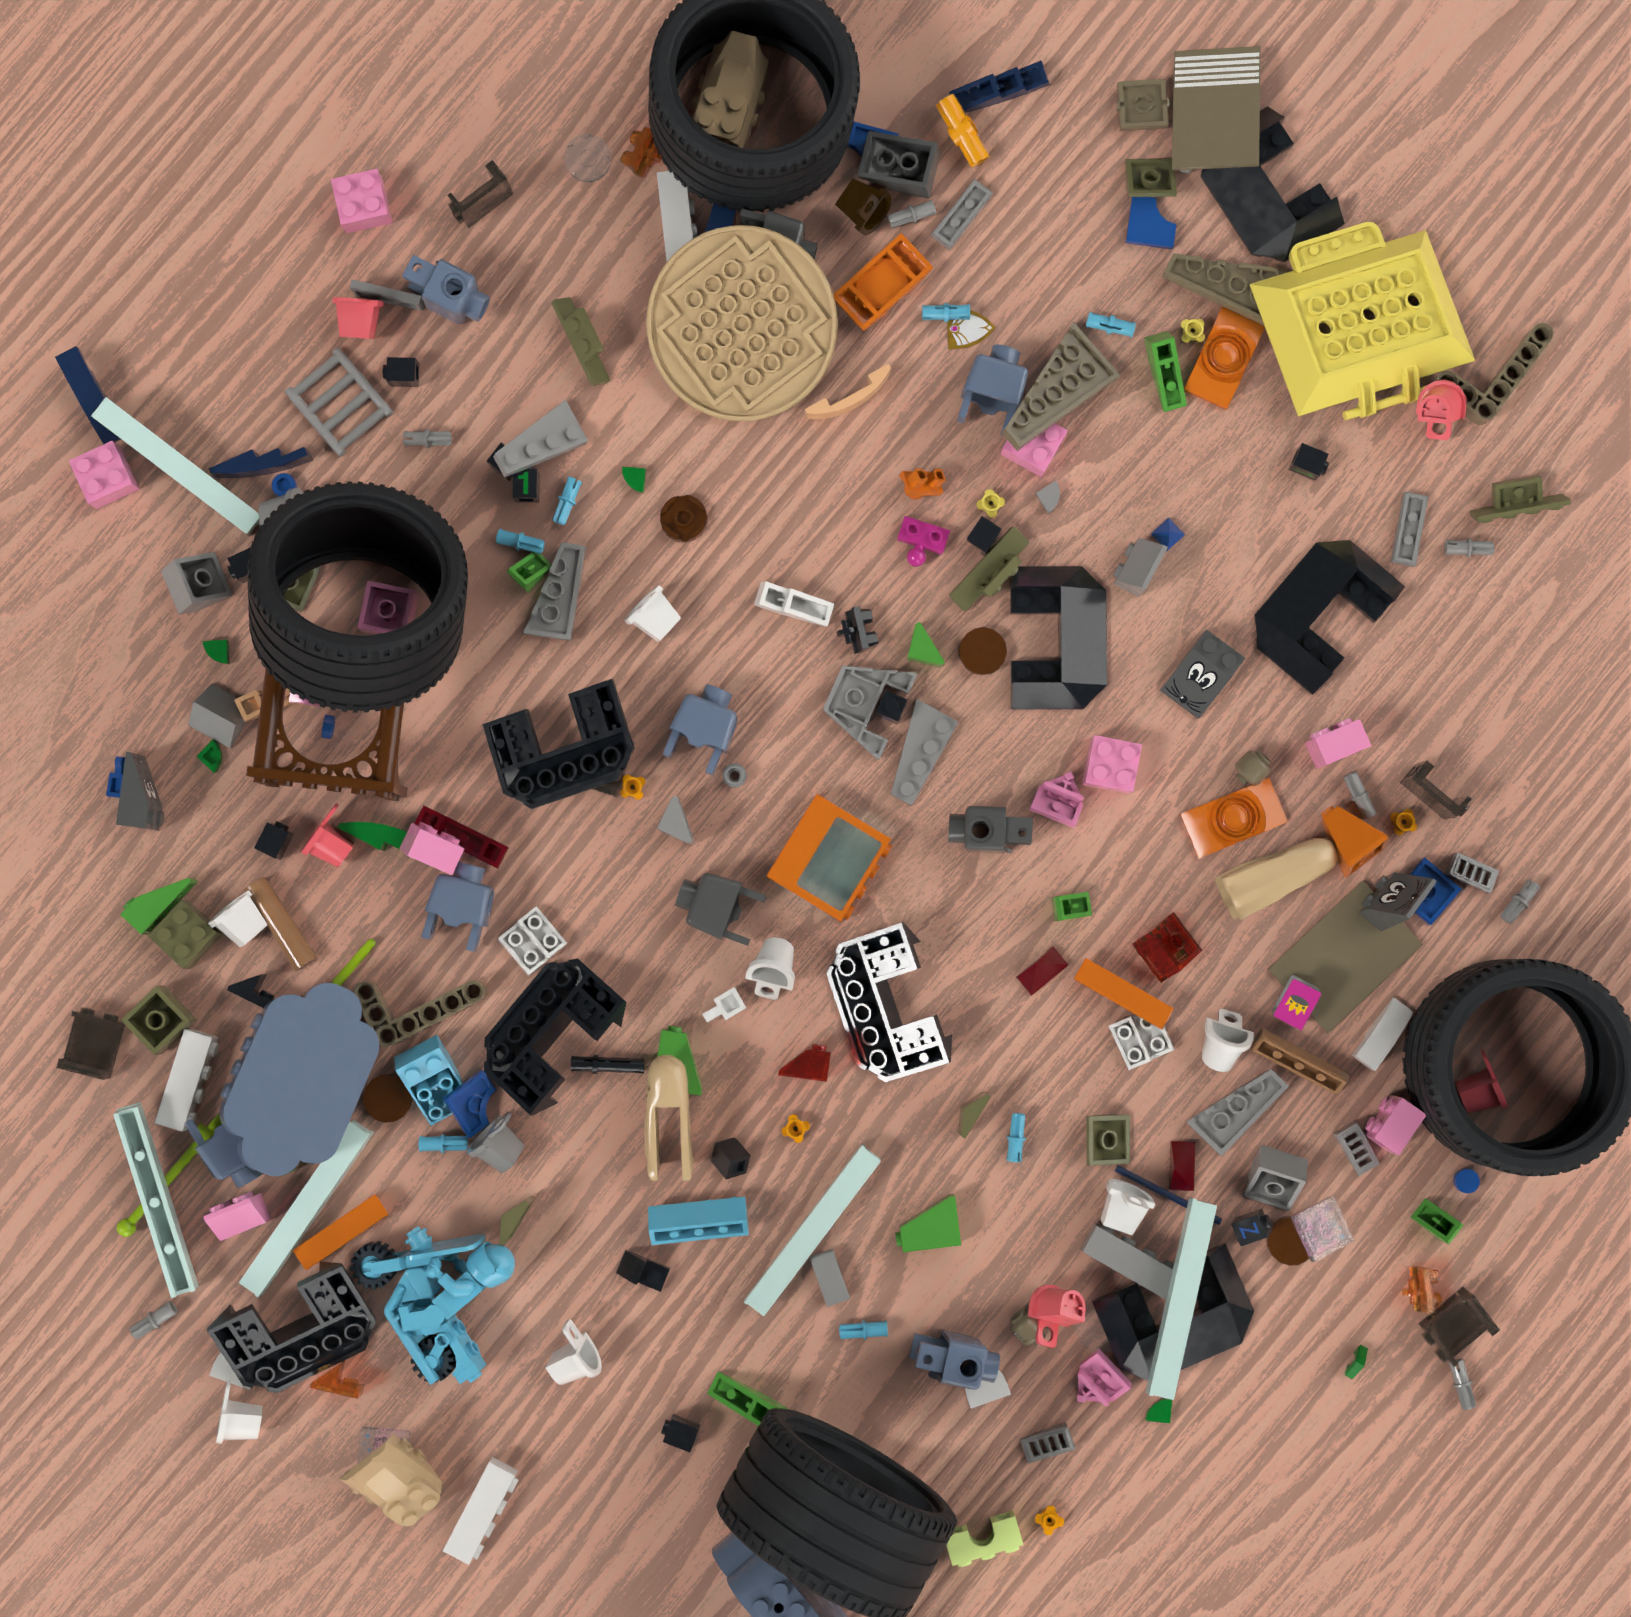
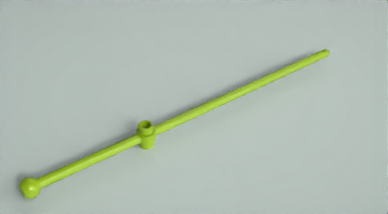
(126, 1226)

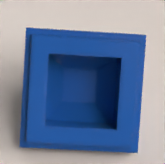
(1167, 533)

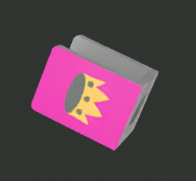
(1296, 1002)

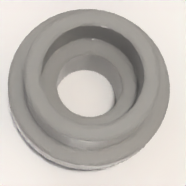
(742, 775)

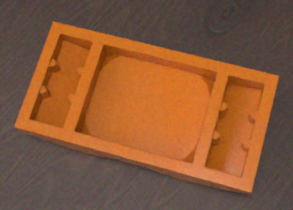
(882, 282)
(1224, 358)
(1233, 818)

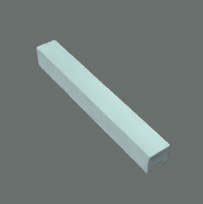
(176, 466)
(155, 1199)
(305, 1210)
(812, 1230)
(1181, 1299)

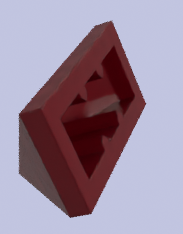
(1042, 970)
(1182, 1165)

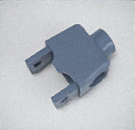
(437, 287)
(995, 383)
(703, 723)
(460, 901)
(221, 1155)
(947, 1354)

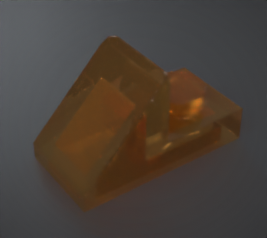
(332, 1383)

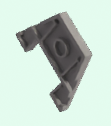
(856, 697)

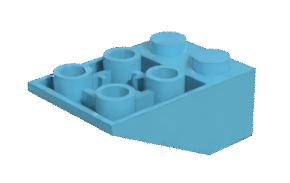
(429, 1077)

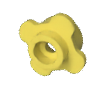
(1197, 325)
(984, 503)

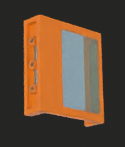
(830, 858)

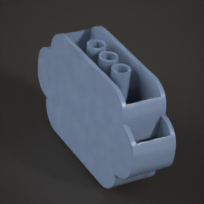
(298, 1079)
(763, 1588)

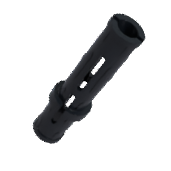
(603, 1064)

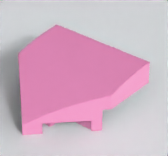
(1059, 800)
(1100, 1380)

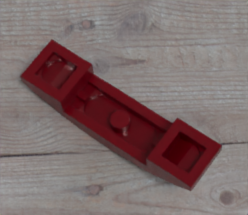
(472, 841)

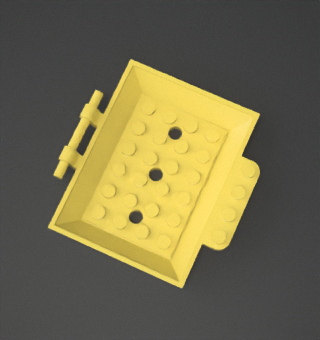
(1333, 285)

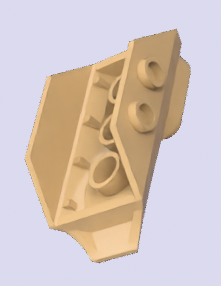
(732, 89)
(396, 1481)

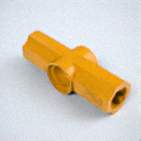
(962, 130)

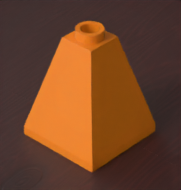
(1352, 837)

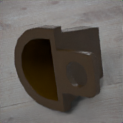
(864, 205)

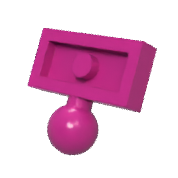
(922, 536)

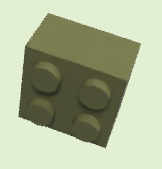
(185, 934)
(159, 1019)

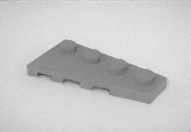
(543, 440)
(557, 603)
(923, 745)
(1233, 1114)

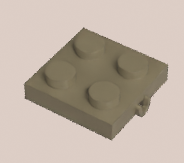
(1142, 104)

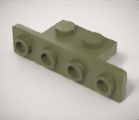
(583, 339)
(1518, 497)
(991, 570)

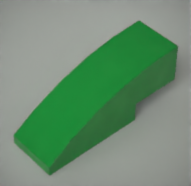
(375, 834)

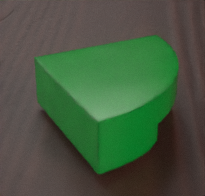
(635, 478)
(217, 650)
(211, 756)
(1358, 1363)
(1160, 1411)

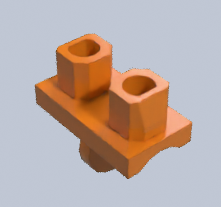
(922, 482)

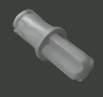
(912, 214)
(427, 438)
(1468, 547)
(1359, 795)
(1520, 901)
(153, 1320)
(1463, 1385)

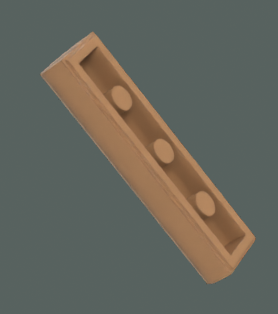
(281, 924)
(1300, 1061)

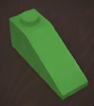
(1165, 370)
(150, 908)
(742, 1398)

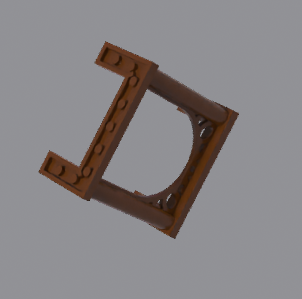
(265, 769)

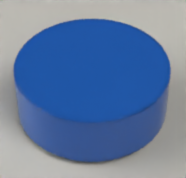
(282, 483)
(328, 726)
(1466, 1180)

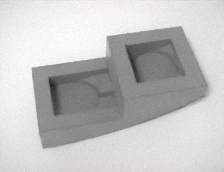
(829, 1277)

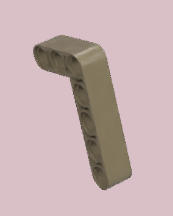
(1502, 381)
(418, 1015)

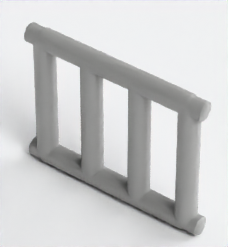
(309, 411)

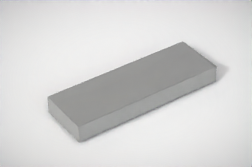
(962, 214)
(387, 295)
(1409, 529)

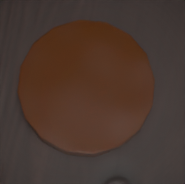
(678, 523)
(982, 651)
(387, 1098)
(1285, 1243)

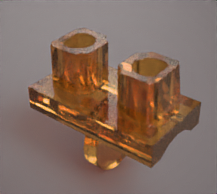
(643, 154)
(1420, 1289)

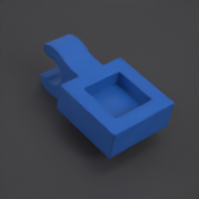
(115, 778)

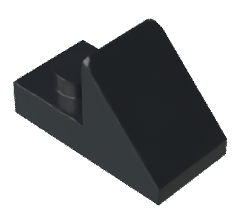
(250, 989)
(642, 1270)

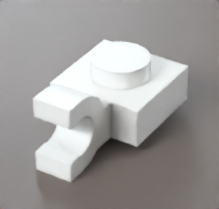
(727, 1004)

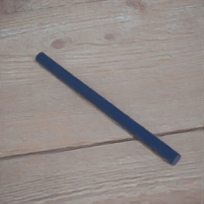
(1157, 1189)

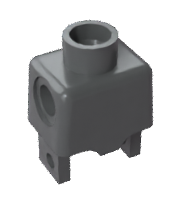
(781, 224)
(1001, 829)
(714, 905)

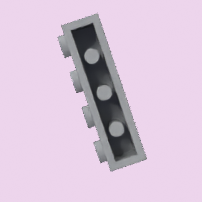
(1128, 1260)

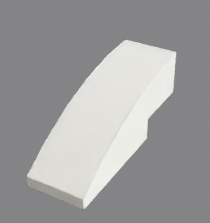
(793, 604)
(1383, 1034)

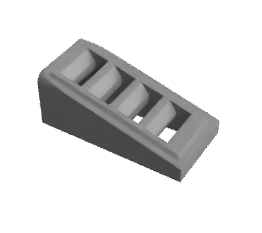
(1453, 867)
(1344, 1132)
(1059, 1449)

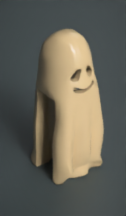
(1272, 877)
(667, 1088)

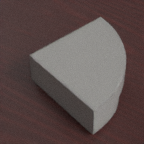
(1049, 496)

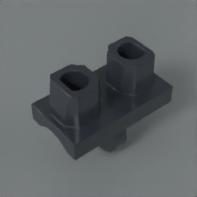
(854, 629)

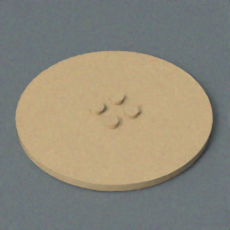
(742, 323)

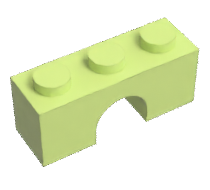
(1004, 1537)

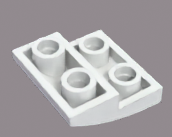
(532, 941)
(1140, 1040)

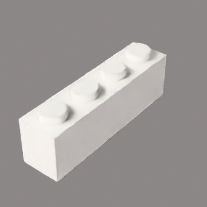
(675, 213)
(187, 1079)
(480, 1511)

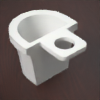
(653, 615)
(239, 920)
(772, 967)
(1225, 1041)
(1125, 1206)
(575, 1359)
(238, 1419)

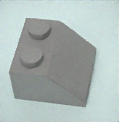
(1139, 566)
(196, 582)
(1276, 1178)

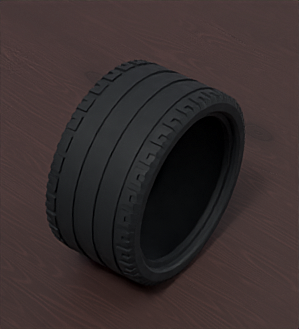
(739, 175)
(359, 525)
(1606, 1092)
(836, 1515)

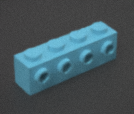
(698, 1220)

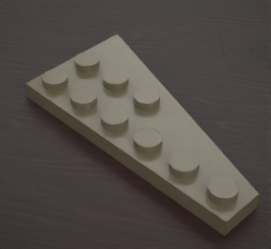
(1220, 281)
(1066, 382)

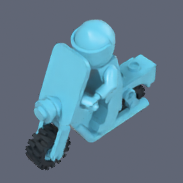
(417, 1313)

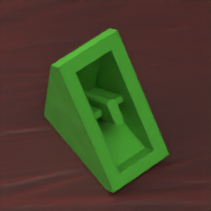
(530, 571)
(922, 648)
(1071, 906)
(1436, 1221)

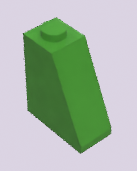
(677, 1043)
(931, 1228)

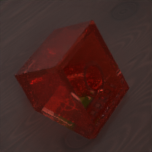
(1167, 947)
(809, 1064)

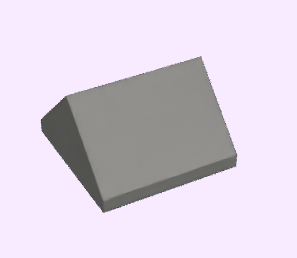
(217, 715)
(675, 822)

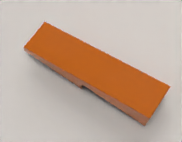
(1123, 993)
(340, 1232)

